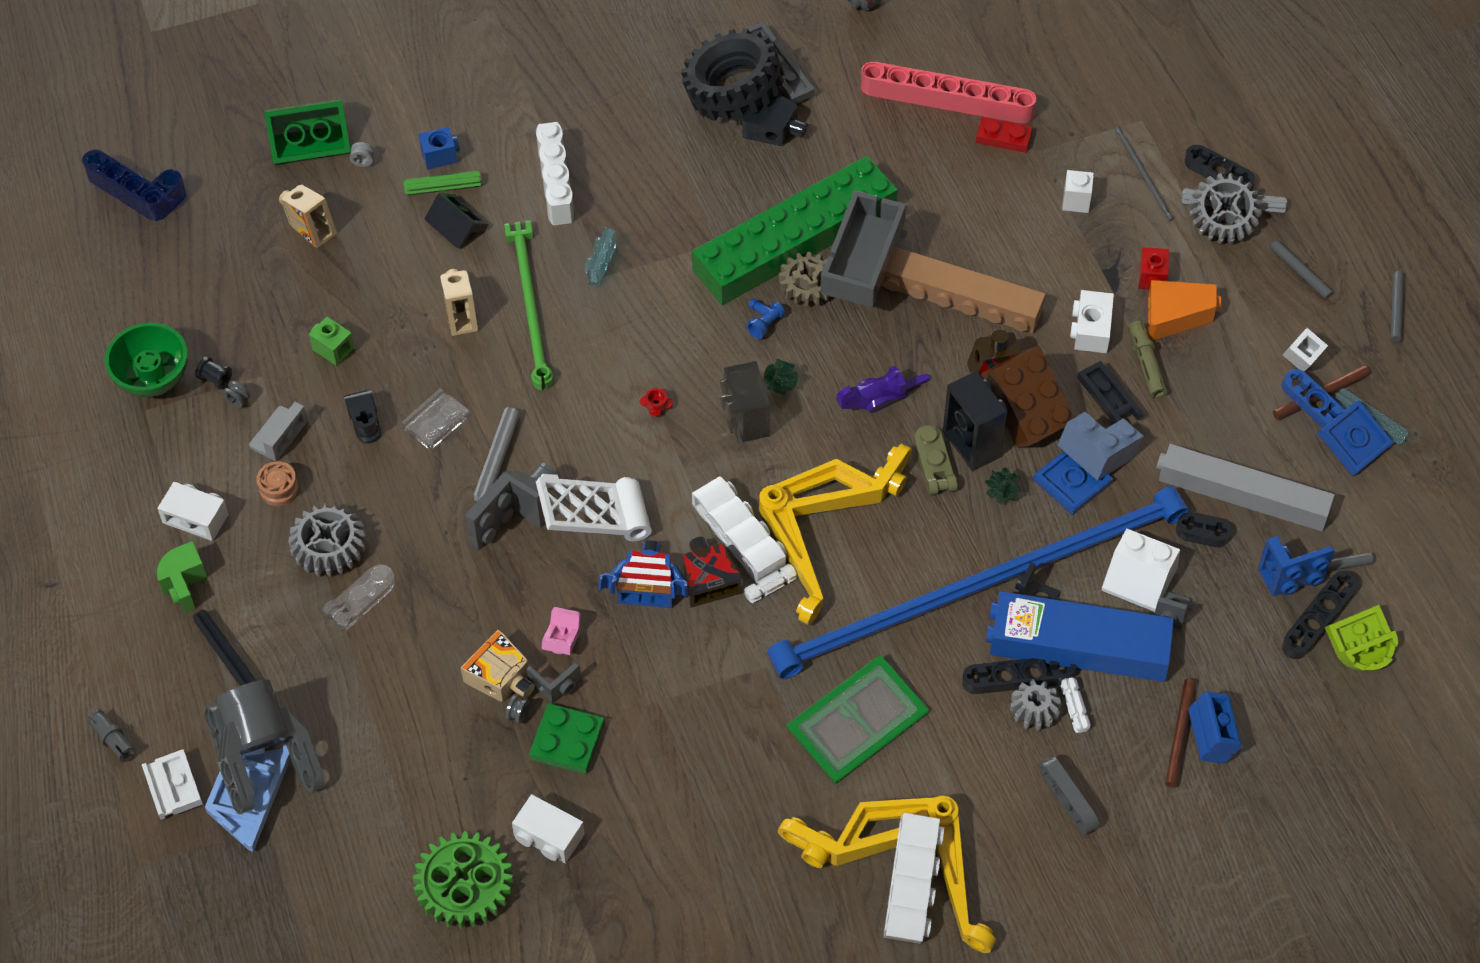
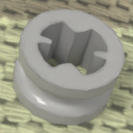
(361, 154)

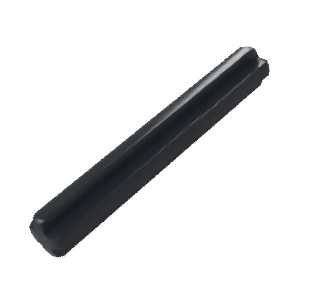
(223, 648)

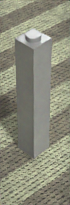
(1245, 487)

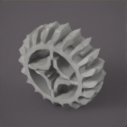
(1238, 224)
(324, 553)

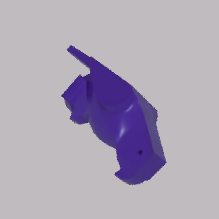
(879, 392)

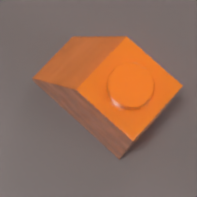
(1180, 307)

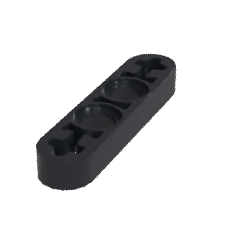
(1318, 613)
(1017, 670)

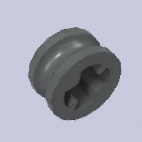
(235, 394)
(517, 709)

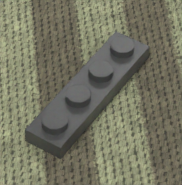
(795, 85)

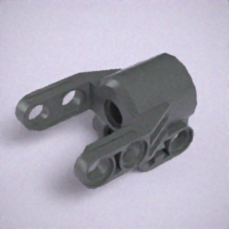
(252, 720)

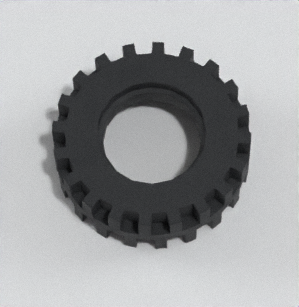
(722, 57)

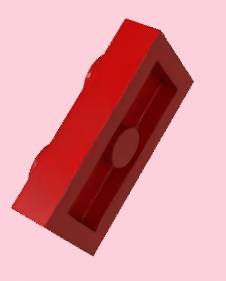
(1004, 134)

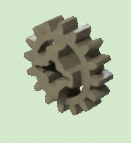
(803, 278)

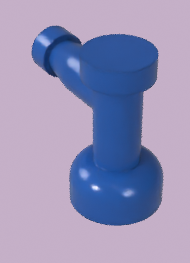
(758, 327)

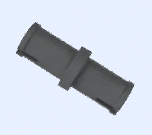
(111, 735)

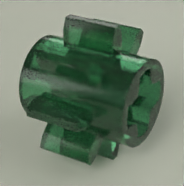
(780, 376)
(998, 480)

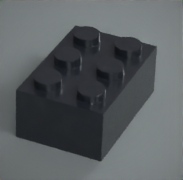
(974, 420)

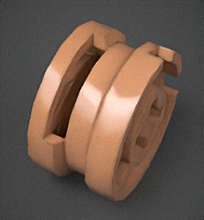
(278, 484)

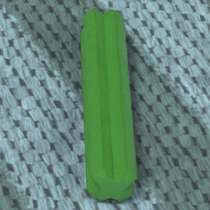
(442, 182)

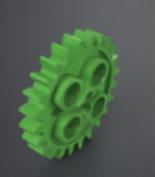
(444, 862)

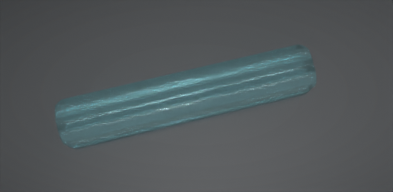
(1393, 430)

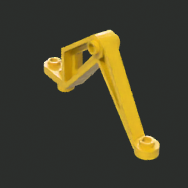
(780, 508)
(821, 848)

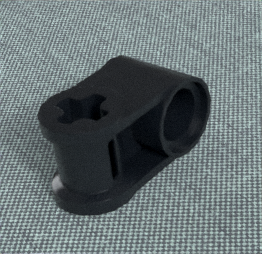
(363, 415)

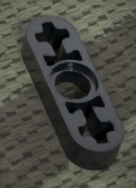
(1199, 165)

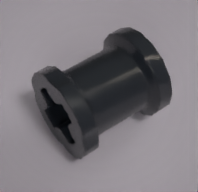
(213, 372)

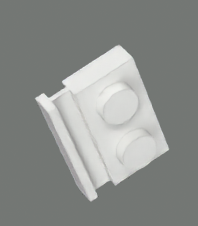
(172, 784)

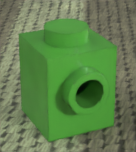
(331, 341)

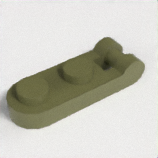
(934, 460)

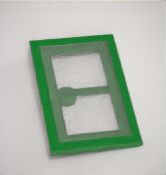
(857, 719)

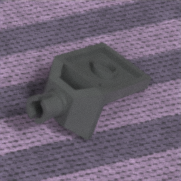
(507, 495)

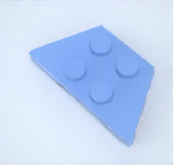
(265, 774)

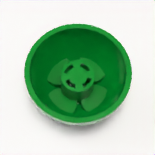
(147, 359)

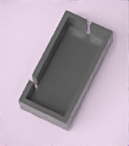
(863, 249)

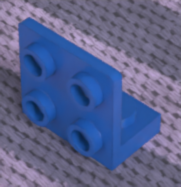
(1286, 574)

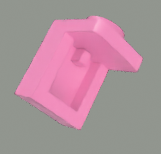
(562, 631)

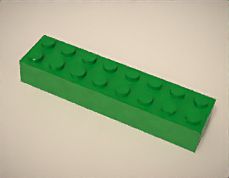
(799, 224)

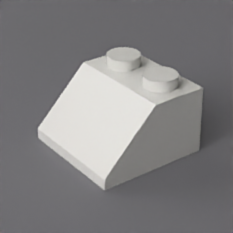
(1141, 569)

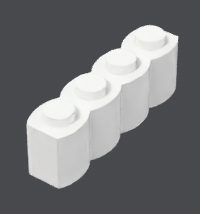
(555, 173)
(739, 529)
(911, 878)

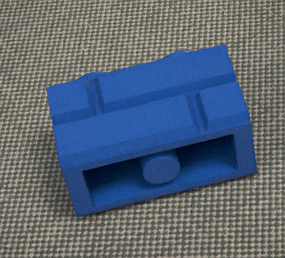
(1214, 727)

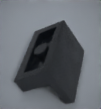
(454, 219)

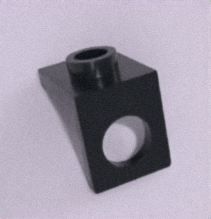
(1029, 587)

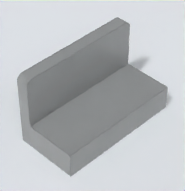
(279, 431)

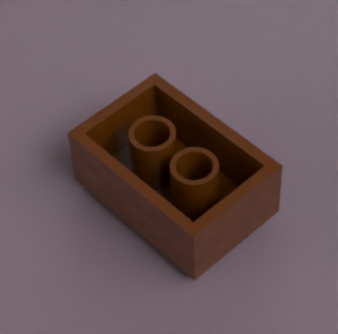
(1031, 396)

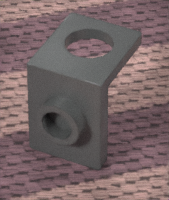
(1172, 606)
(560, 686)

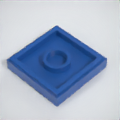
(1355, 437)
(1070, 483)

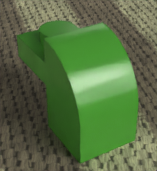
(177, 571)

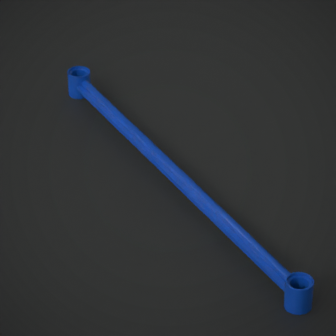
(788, 659)

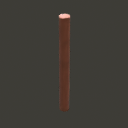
(1330, 388)
(1180, 733)

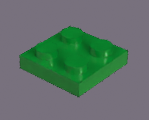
(566, 738)

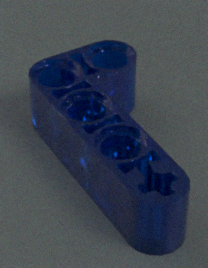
(150, 199)

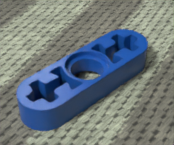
(1314, 390)

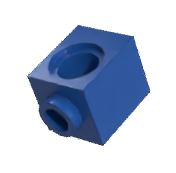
(438, 147)

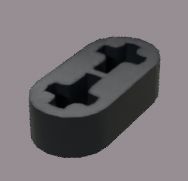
(1203, 529)

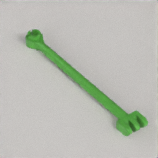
(520, 237)

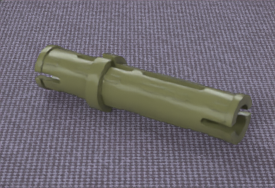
(1144, 349)

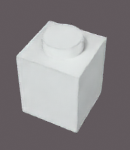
(1077, 191)
(1305, 350)

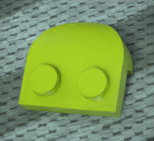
(1363, 640)

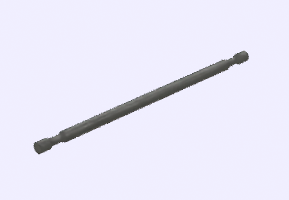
(1143, 173)

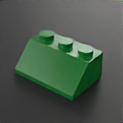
(307, 131)

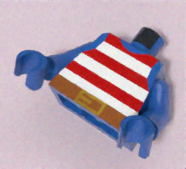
(645, 578)

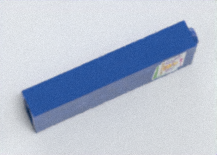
(1081, 635)

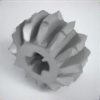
(1045, 709)

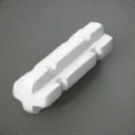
(770, 583)
(1075, 705)

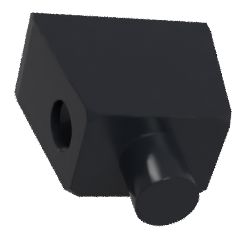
(773, 122)

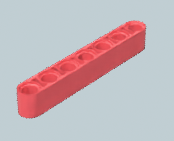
(948, 92)

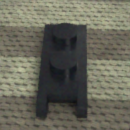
(1108, 392)

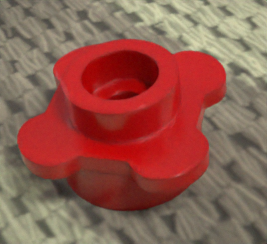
(656, 395)

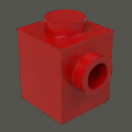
(1152, 266)

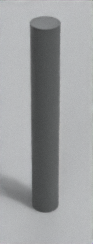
(1301, 269)
(1397, 306)
(1350, 561)

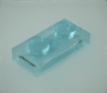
(603, 251)

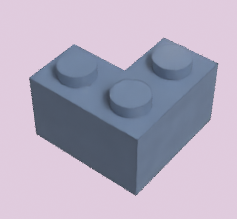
(1099, 448)

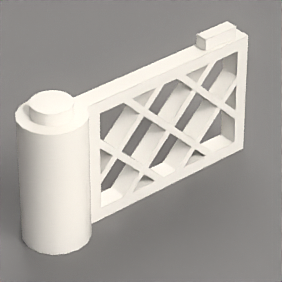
(625, 506)

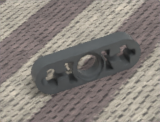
(1068, 795)

